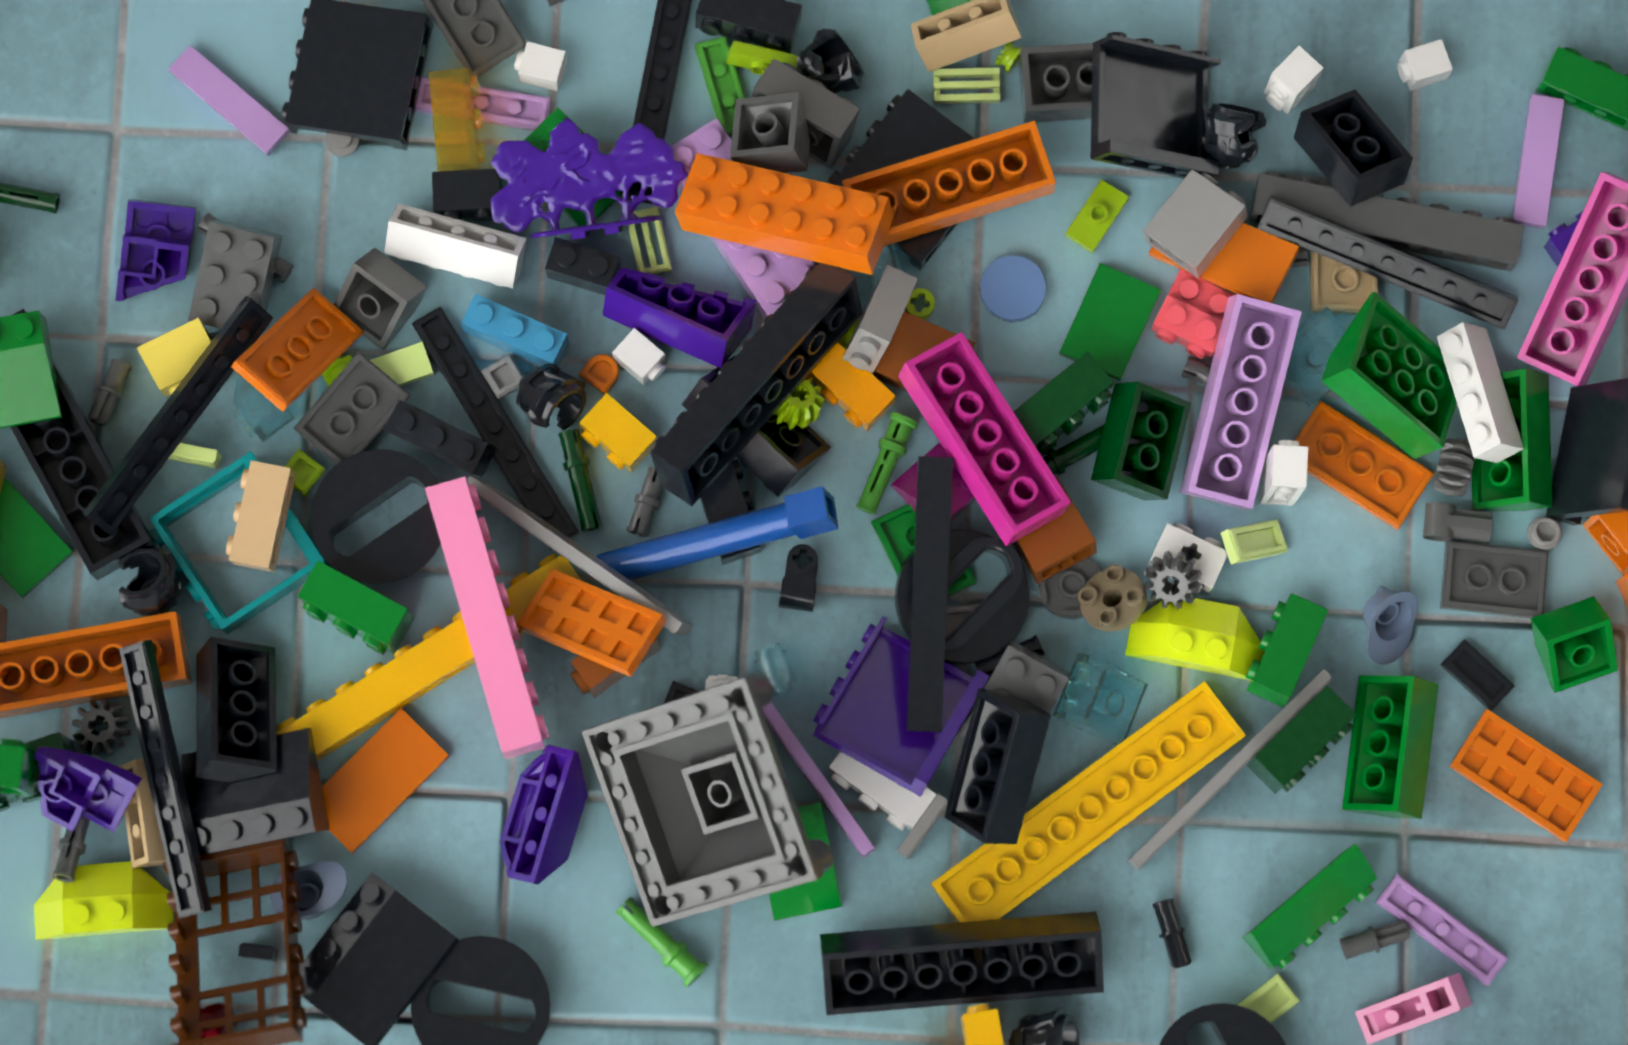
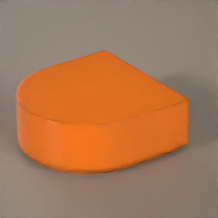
(601, 373)

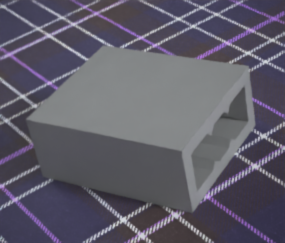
(1195, 222)
(879, 319)

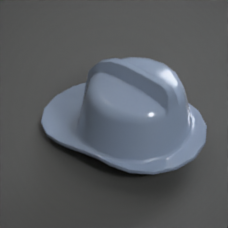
(1390, 623)
(320, 889)

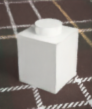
(1424, 65)
(541, 66)
(640, 357)

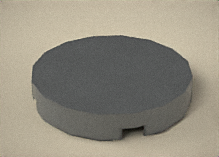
(1061, 591)

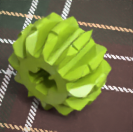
(801, 406)

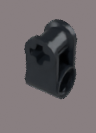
(799, 585)

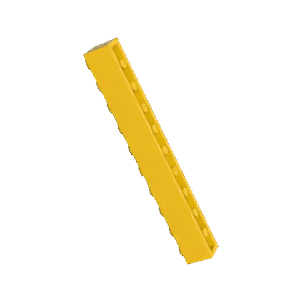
(410, 674)

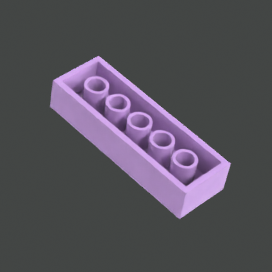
(762, 273)
(1240, 402)

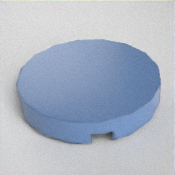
(1012, 288)

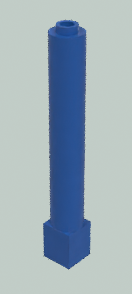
(800, 515)

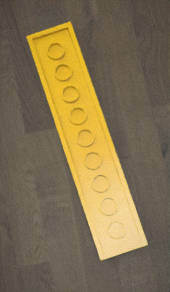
(1091, 807)

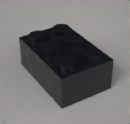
(1353, 147)

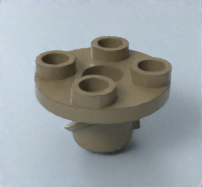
(1113, 599)

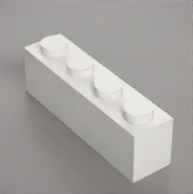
(455, 246)
(1480, 392)

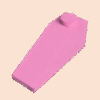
(1413, 1008)

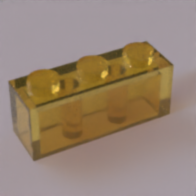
(456, 120)

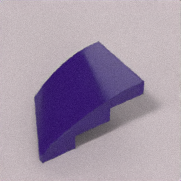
(154, 246)
(83, 786)

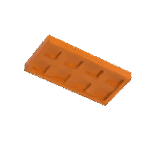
(591, 622)
(1525, 775)

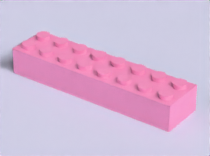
(485, 618)

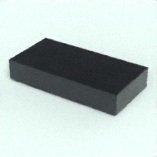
(1477, 675)

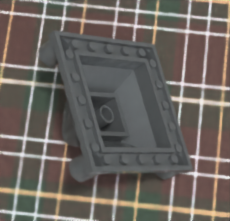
(703, 801)

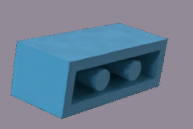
(514, 332)

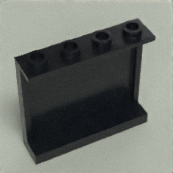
(358, 71)
(1150, 106)
(905, 133)
(1592, 454)

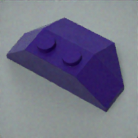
(544, 815)

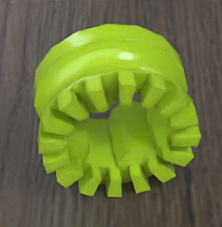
(1010, 56)
(929, 299)

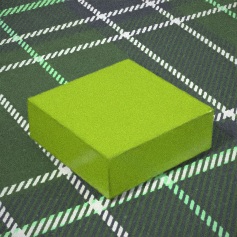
(307, 471)

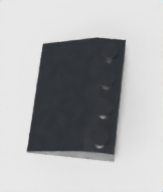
(261, 806)
(374, 961)

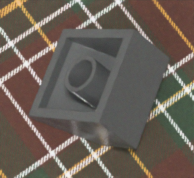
(771, 133)
(379, 297)

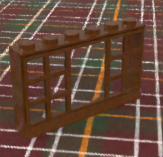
(186, 959)

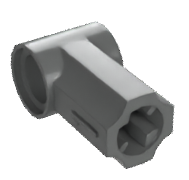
(1447, 523)

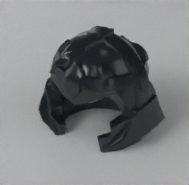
(830, 62)
(1230, 133)
(549, 388)
(156, 584)
(1046, 1029)

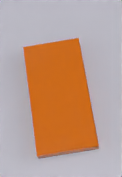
(1249, 263)
(297, 349)
(1362, 465)
(379, 779)

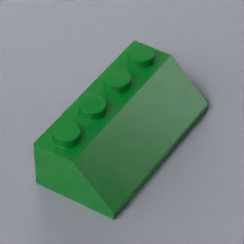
(1524, 478)
(1390, 746)
(1311, 907)

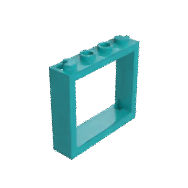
(197, 586)

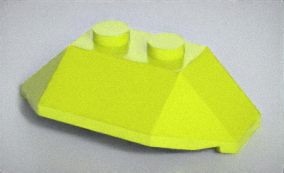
(1196, 637)
(102, 901)

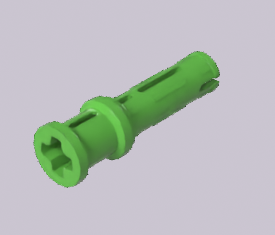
(892, 448)
(673, 952)

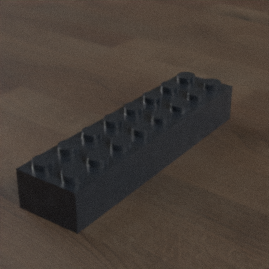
(756, 382)
(72, 473)
(962, 963)

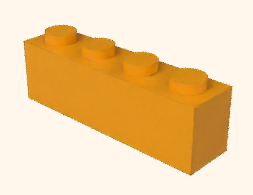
(852, 389)

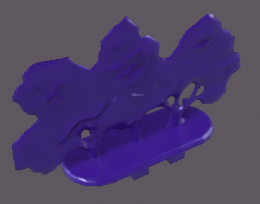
(578, 175)

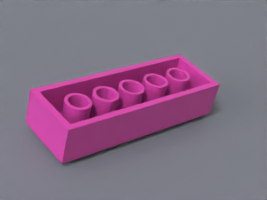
(1585, 288)
(984, 439)

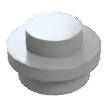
(341, 145)
(1544, 533)

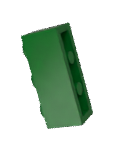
(1587, 86)
(1285, 649)

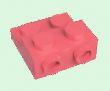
(1192, 315)

